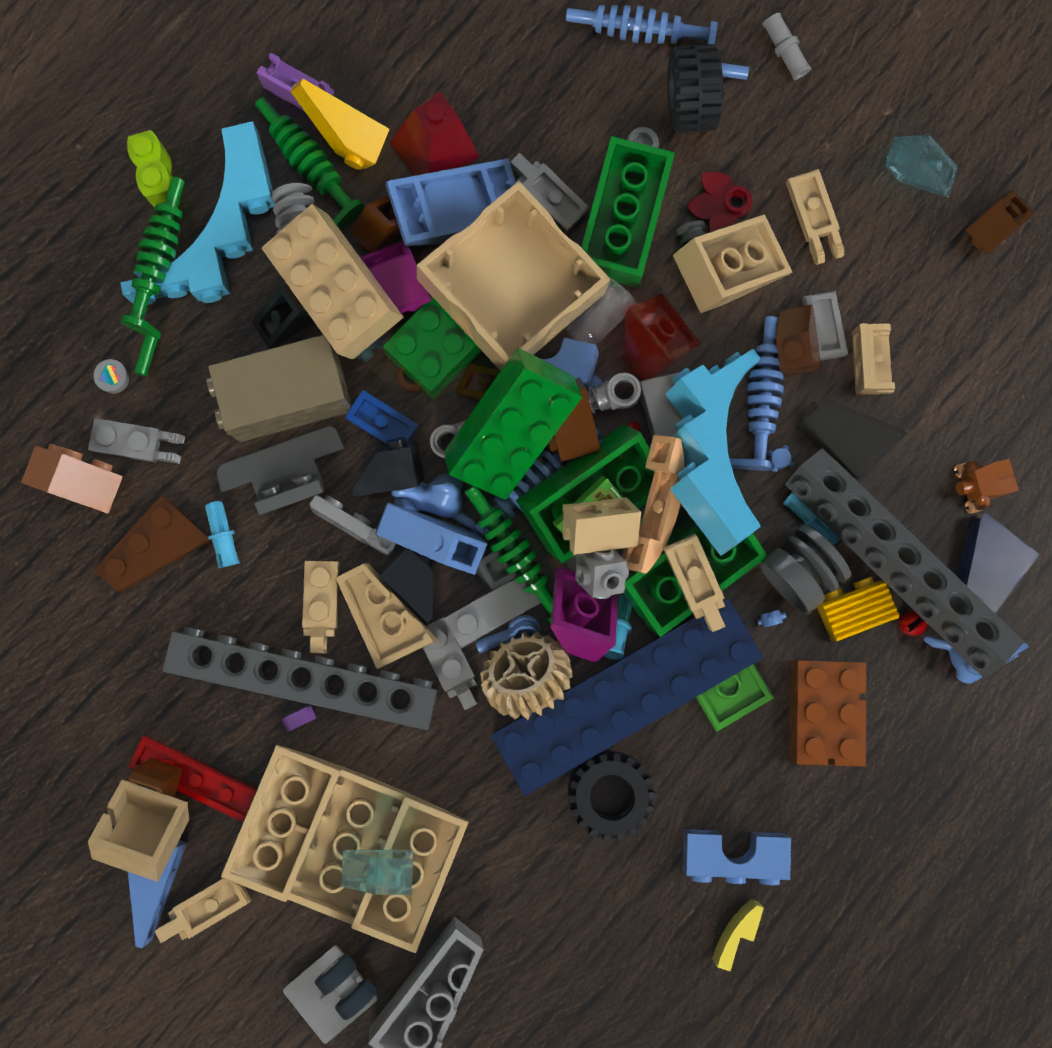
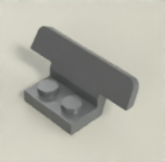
(283, 471)

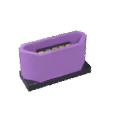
(298, 717)

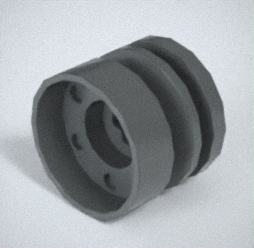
(811, 564)

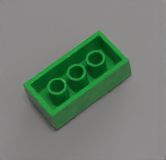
(627, 209)
(431, 348)
(512, 424)
(620, 461)
(657, 593)

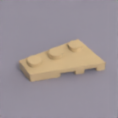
(382, 616)

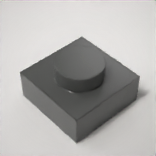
(493, 573)

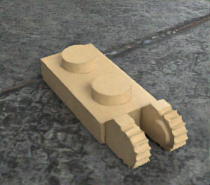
(815, 214)

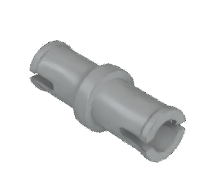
(786, 46)

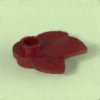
(715, 201)

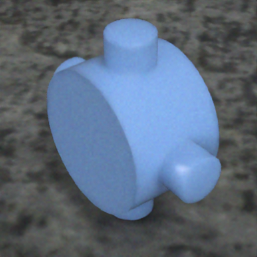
(780, 458)
(771, 618)

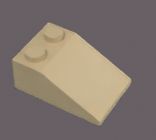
(731, 262)

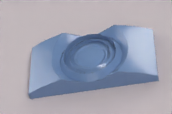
(446, 201)

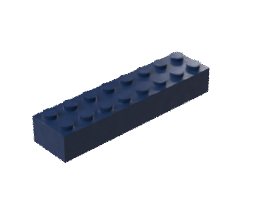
(625, 698)

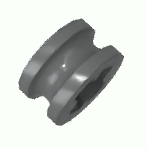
(690, 231)

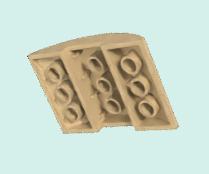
(316, 810)

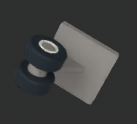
(331, 993)

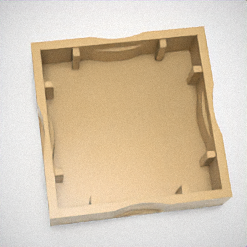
(512, 277)

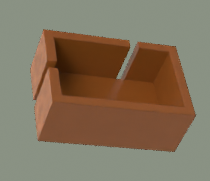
(826, 713)

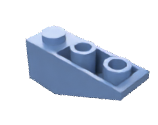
(432, 538)

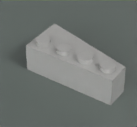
(430, 994)

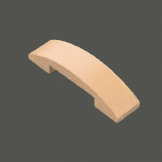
(662, 506)

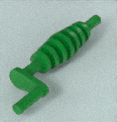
(309, 161)
(156, 252)
(512, 550)

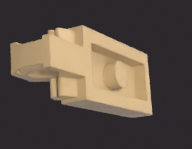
(696, 580)
(320, 603)
(204, 909)

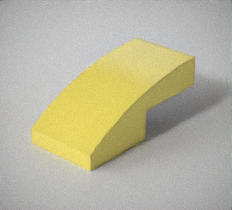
(743, 925)

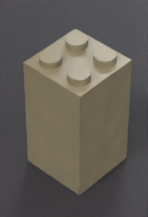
(279, 389)

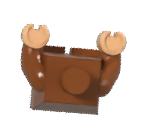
(985, 483)

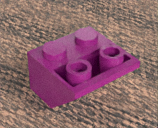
(397, 275)

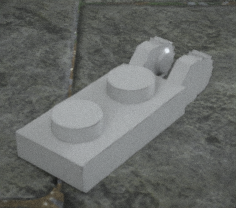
(132, 441)

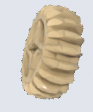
(526, 675)

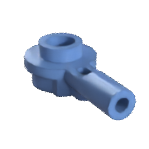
(515, 629)

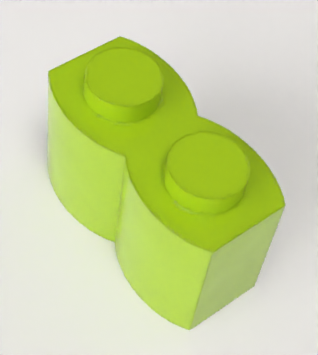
(152, 165)

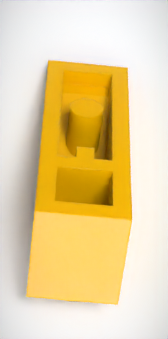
(343, 127)

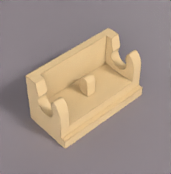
(872, 359)
(601, 525)

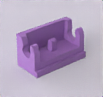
(281, 77)

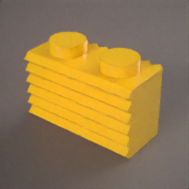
(858, 609)

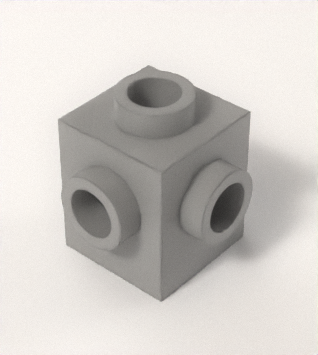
(601, 573)

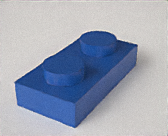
(380, 419)

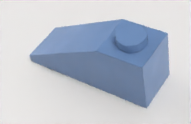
(151, 896)

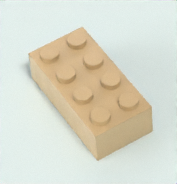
(332, 282)

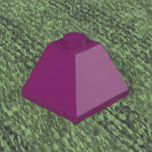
(580, 622)

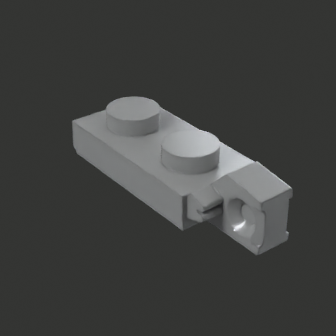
(550, 192)
(355, 525)
(450, 664)

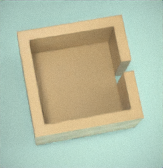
(144, 830)

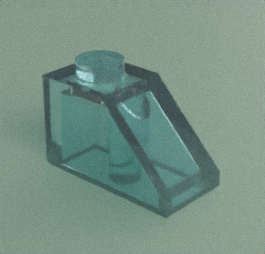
(921, 164)
(378, 871)

